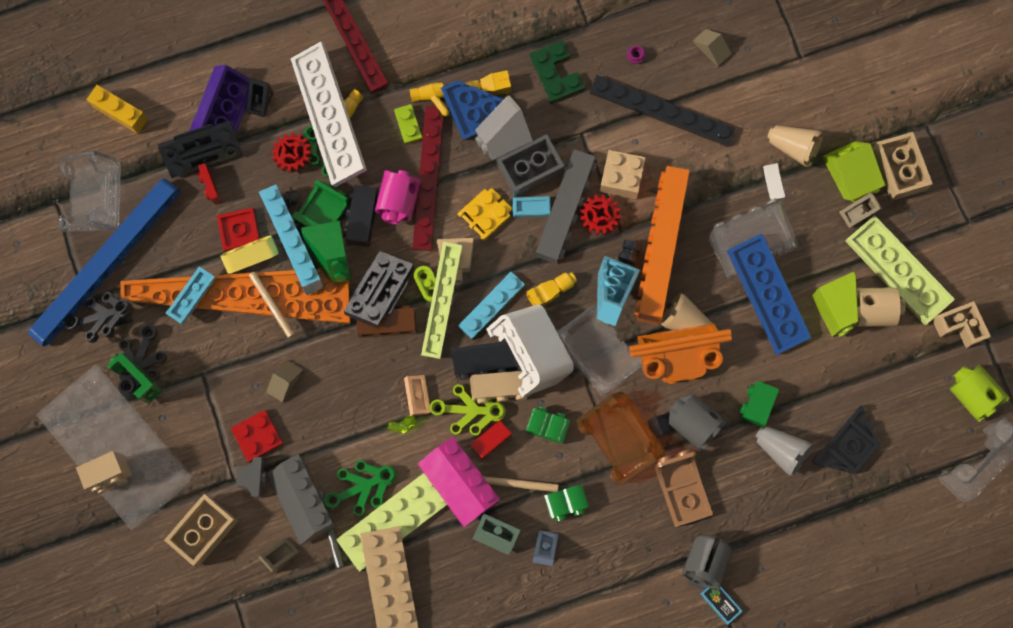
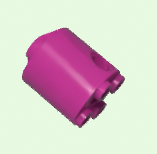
(397, 197)

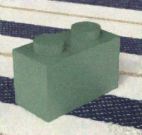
(496, 534)

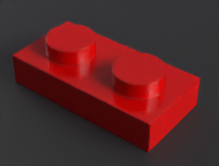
(211, 191)

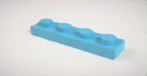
(491, 305)

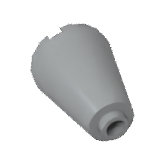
(784, 448)

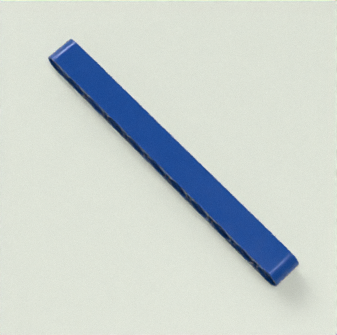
(104, 262)

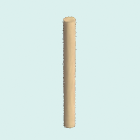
(271, 304)
(521, 484)

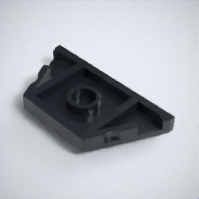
(850, 445)

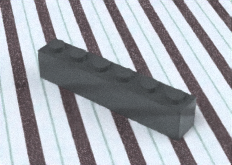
(565, 207)

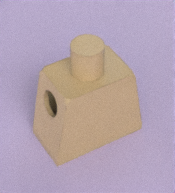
(466, 254)

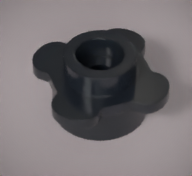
(290, 197)

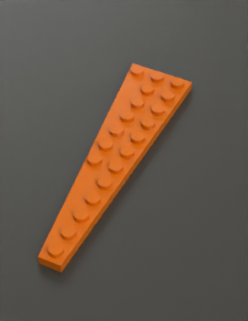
(240, 295)

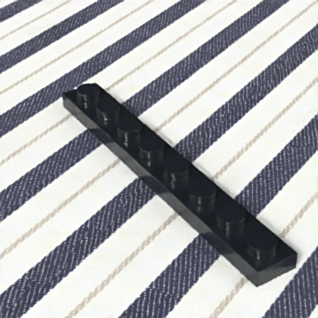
(662, 110)

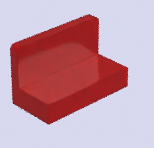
(491, 440)

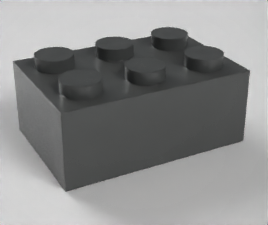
(530, 166)

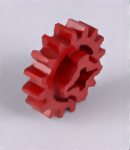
(285, 158)
(605, 219)

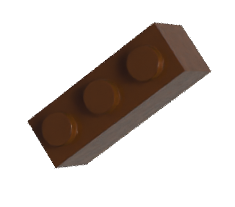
(399, 322)

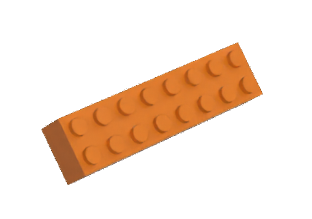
(662, 247)

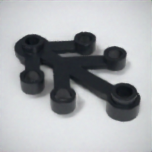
(121, 309)
(129, 379)

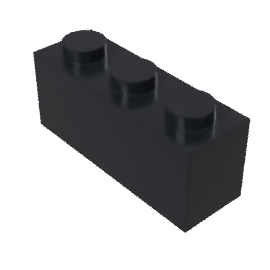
(361, 215)

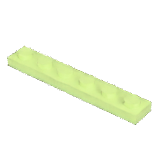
(441, 300)

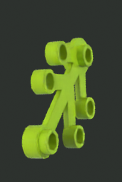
(470, 410)

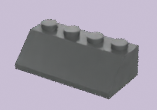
(301, 499)

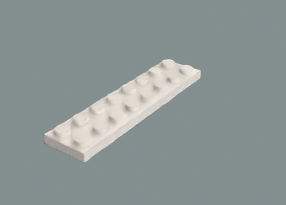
(328, 114)

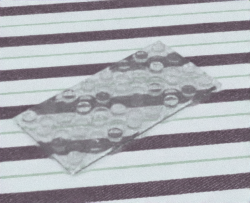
(98, 419)

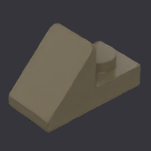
(860, 210)

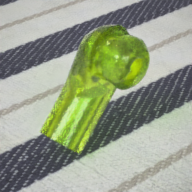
(404, 426)

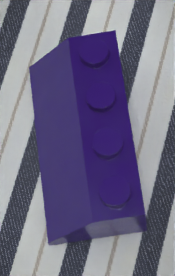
(223, 98)

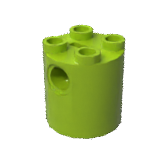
(978, 392)

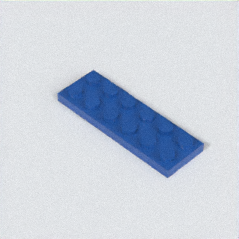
(768, 294)

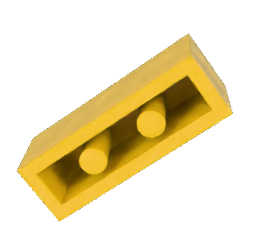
(117, 109)

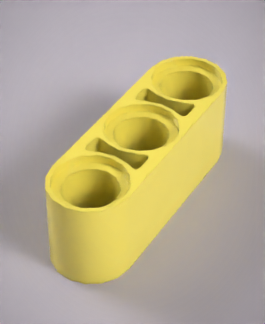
(249, 254)

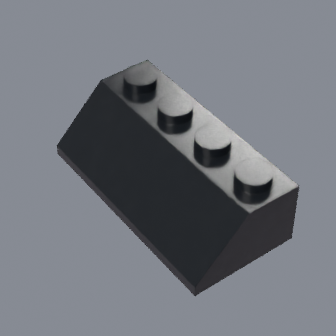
(483, 359)

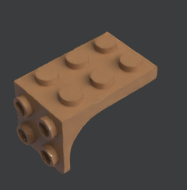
(683, 488)

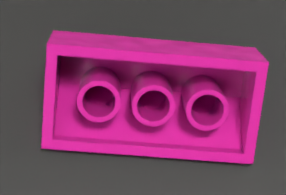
(458, 482)

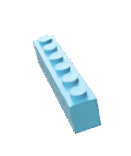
(291, 239)

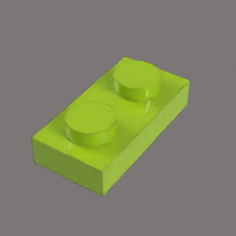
(408, 124)

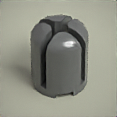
(697, 560)

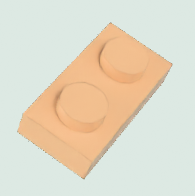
(417, 395)

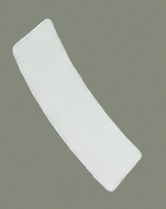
(773, 181)

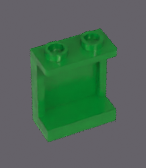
(322, 206)
(148, 390)

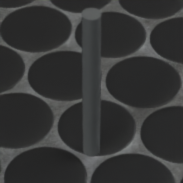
(333, 543)

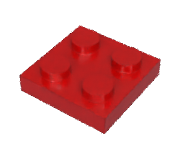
(257, 436)

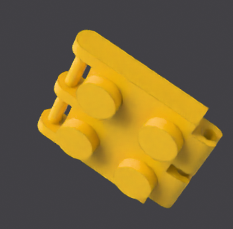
(486, 212)

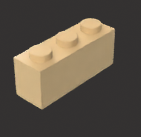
(496, 386)

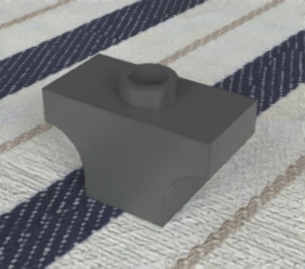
(252, 477)

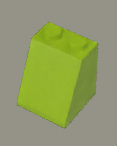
(854, 170)
(838, 304)

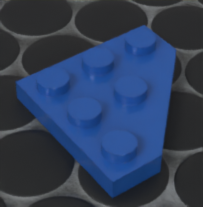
(468, 106)

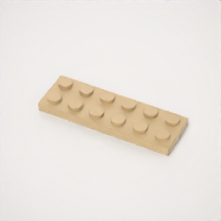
(389, 578)

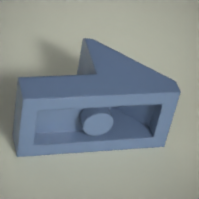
(545, 548)

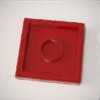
(238, 228)

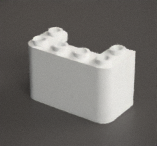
(534, 347)

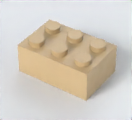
(902, 166)
(201, 530)

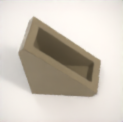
(713, 46)
(284, 380)
(278, 555)

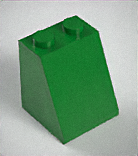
(328, 250)

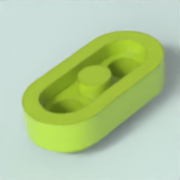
(427, 284)

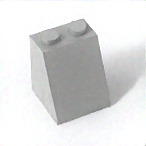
(503, 130)

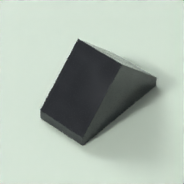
(259, 97)

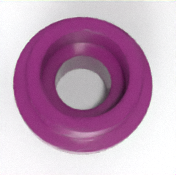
(636, 49)

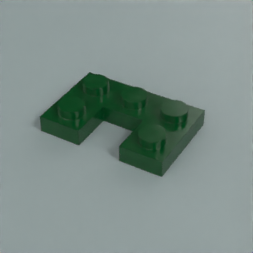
(544, 64)

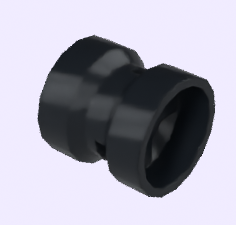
(629, 252)

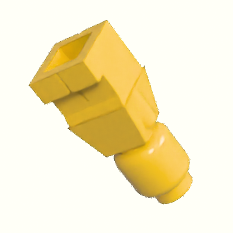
(494, 83)
(549, 290)

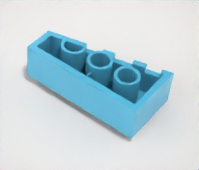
(614, 289)

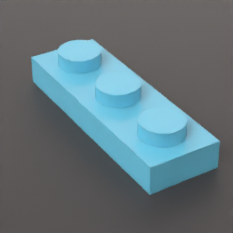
(190, 295)

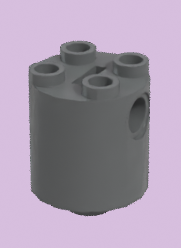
(695, 420)

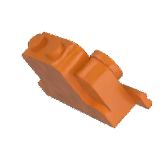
(680, 352)

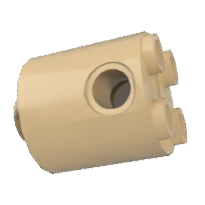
(879, 307)

